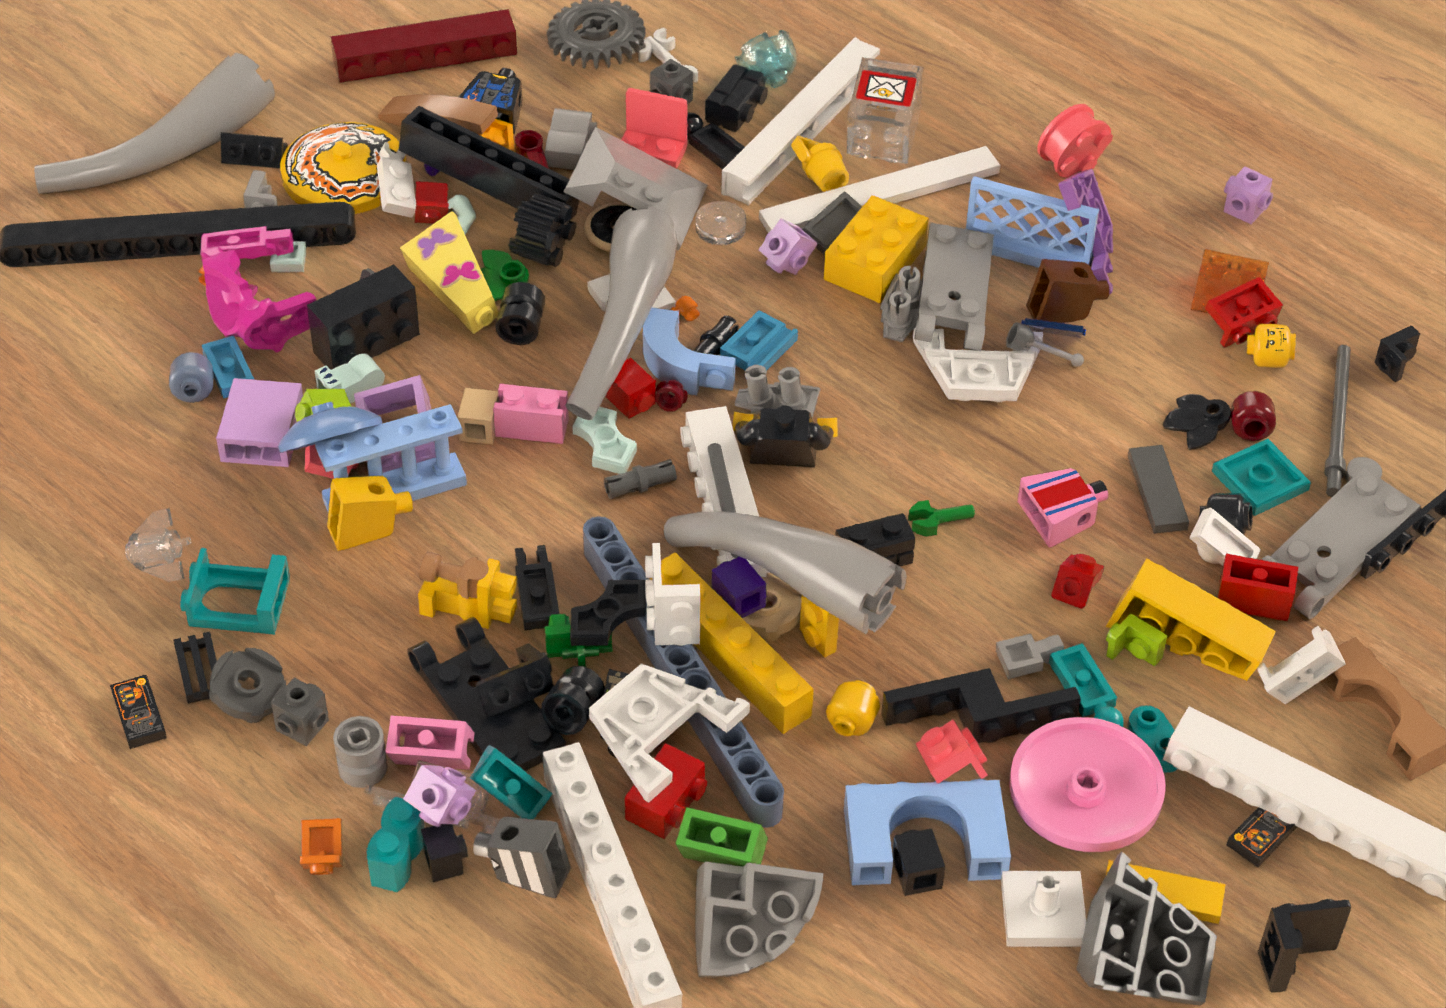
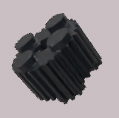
(542, 230)

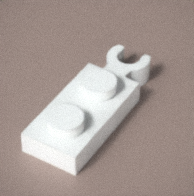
(395, 183)

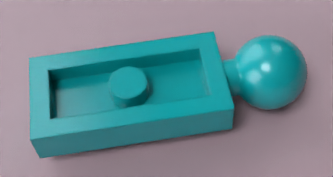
(1078, 669)

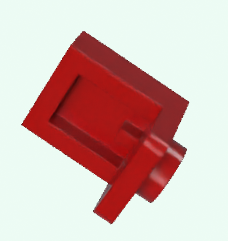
(1076, 579)

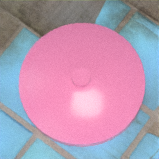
(1087, 784)

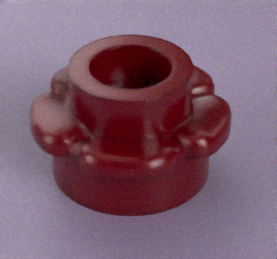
(667, 401)

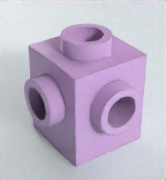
(1247, 195)
(787, 247)
(440, 795)

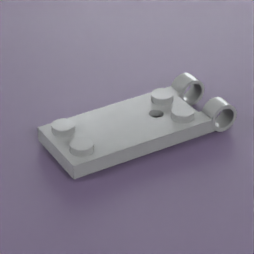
(957, 268)
(1346, 528)

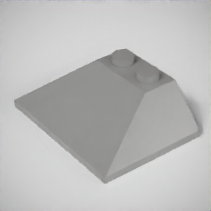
(635, 180)

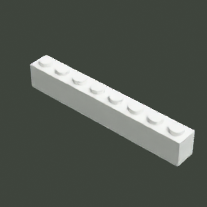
(1310, 800)

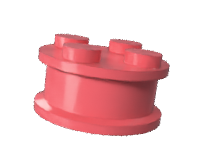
(1074, 140)

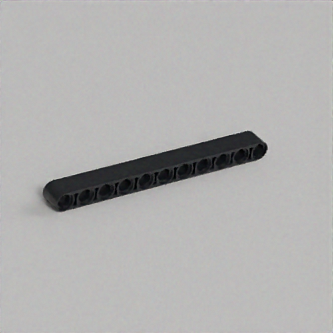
(166, 233)

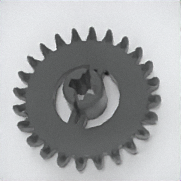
(594, 38)

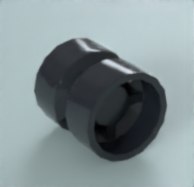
(520, 313)
(569, 700)

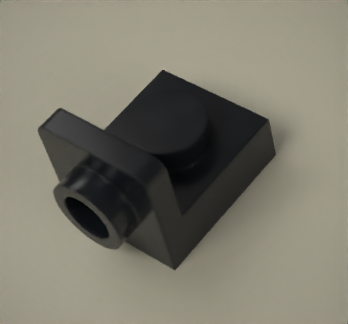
(1396, 351)

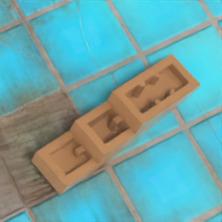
(462, 111)

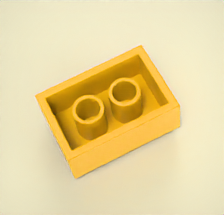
(875, 248)

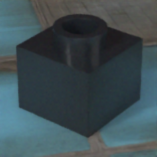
(443, 851)

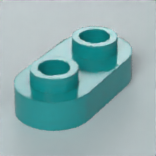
(1153, 733)

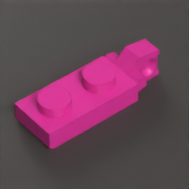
(250, 242)

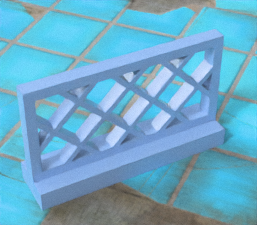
(1027, 245)

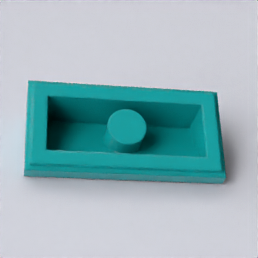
(510, 784)

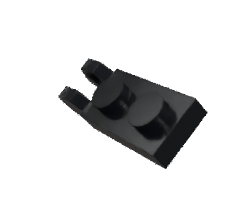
(536, 589)

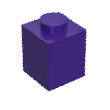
(739, 586)

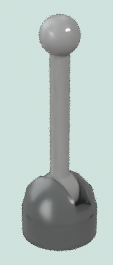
(1022, 338)

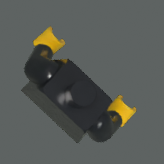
(784, 436)

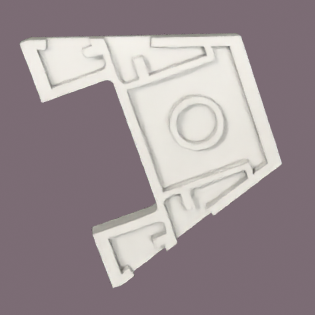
(977, 373)
(649, 709)

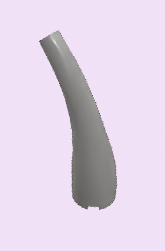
(218, 104)
(639, 268)
(819, 565)

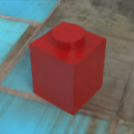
(632, 390)

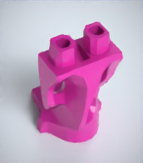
(241, 315)

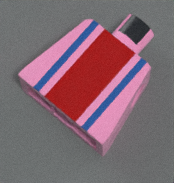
(1060, 503)

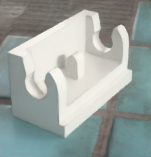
(1303, 667)

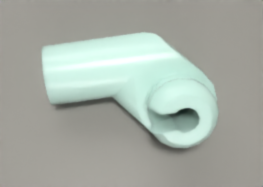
(464, 211)

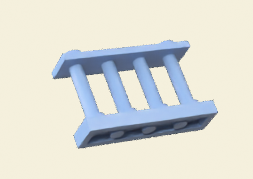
(401, 435)

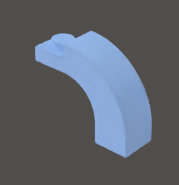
(673, 361)

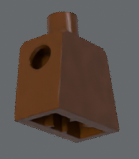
(1065, 291)

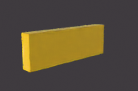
(1197, 895)

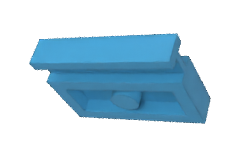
(759, 342)

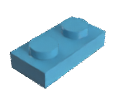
(226, 362)

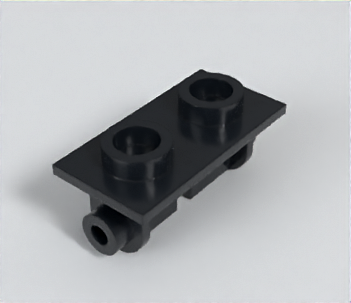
(252, 150)

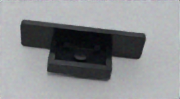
(1404, 536)

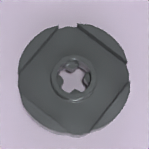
(240, 702)

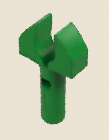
(934, 517)

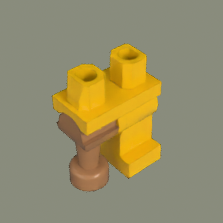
(467, 590)

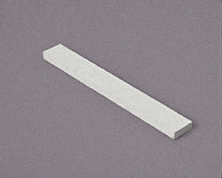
(890, 187)

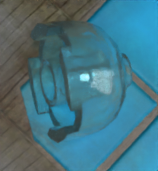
(770, 55)

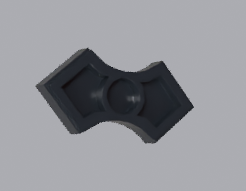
(596, 621)

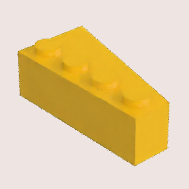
(1194, 621)

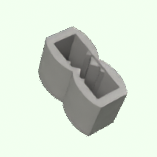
(568, 137)

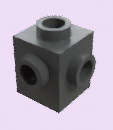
(672, 80)
(300, 711)

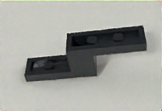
(979, 705)

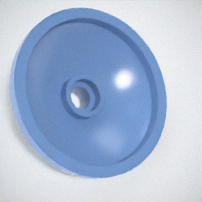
(325, 424)

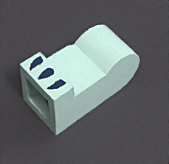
(356, 376)

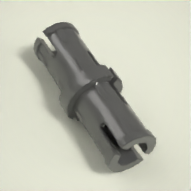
(640, 479)

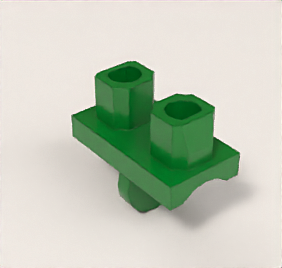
(558, 642)

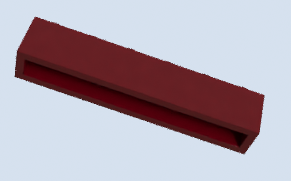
(424, 45)

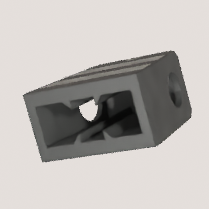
(526, 854)

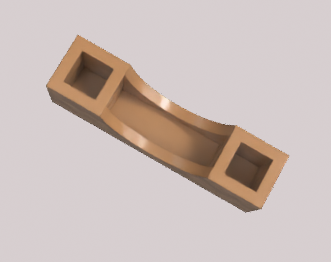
(1417, 739)

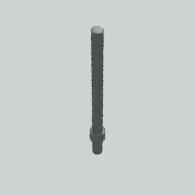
(1335, 464)

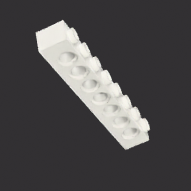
(610, 880)

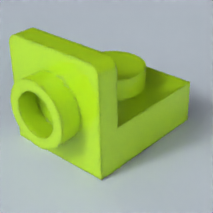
(1137, 637)

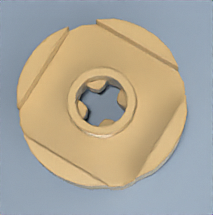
(782, 615)

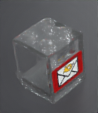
(886, 88)

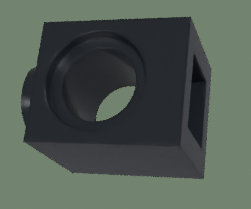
(918, 861)

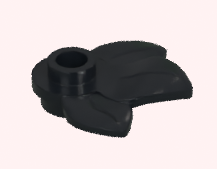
(1196, 418)

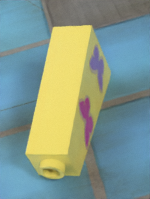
(450, 270)

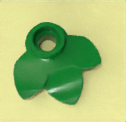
(502, 271)

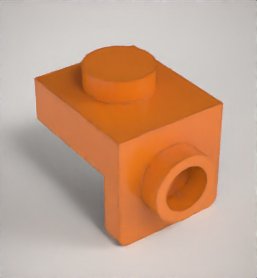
(321, 845)

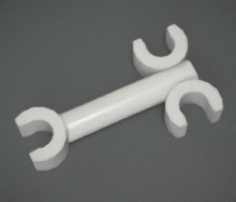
(659, 47)

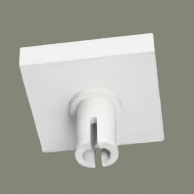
(1043, 908)

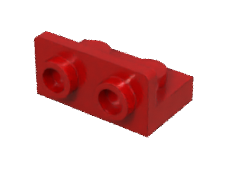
(1243, 310)

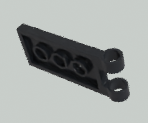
(517, 732)

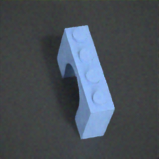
(967, 806)

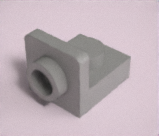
(258, 192)

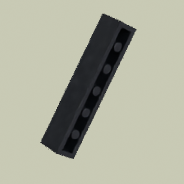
(479, 161)

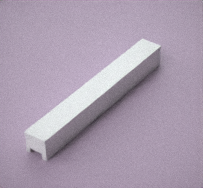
(804, 116)

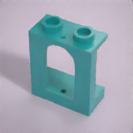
(208, 576)

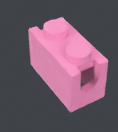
(531, 413)
(429, 741)

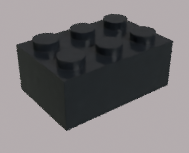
(364, 318)

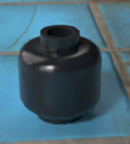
(1233, 509)

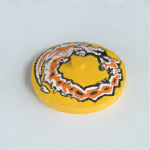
(336, 165)

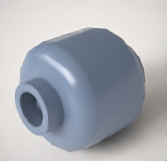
(191, 373)

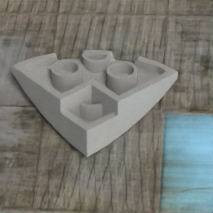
(749, 914)

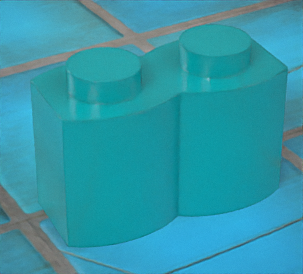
(395, 845)

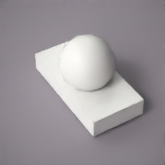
(1217, 537)

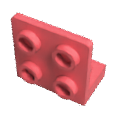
(656, 125)

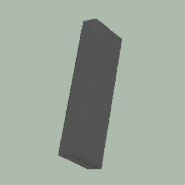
(1158, 489)

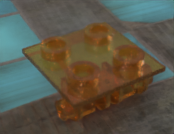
(1222, 273)

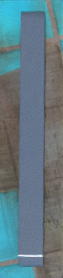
(614, 560)

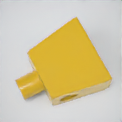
(363, 510)

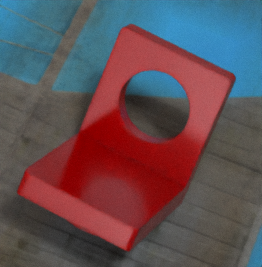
(430, 202)

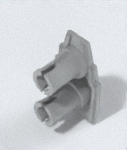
(901, 305)
(786, 392)

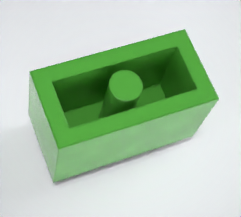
(720, 839)

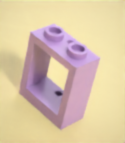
(396, 397)

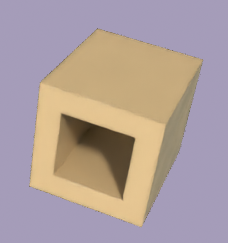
(477, 416)

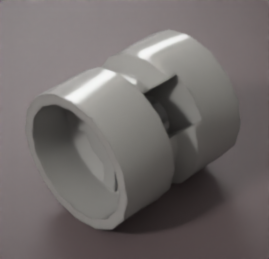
(360, 751)

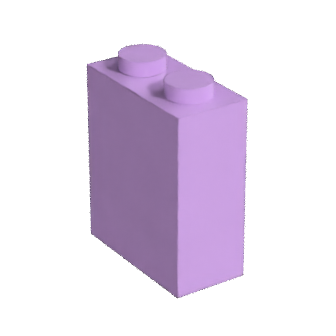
(256, 421)

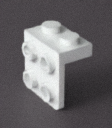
(675, 607)

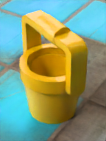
(821, 163)

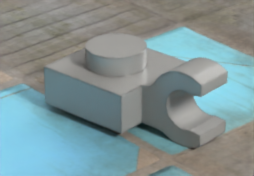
(1024, 655)

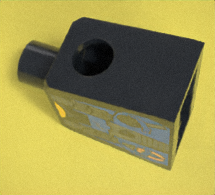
(498, 90)

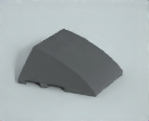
(1144, 942)

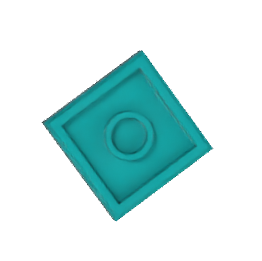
(1261, 476)

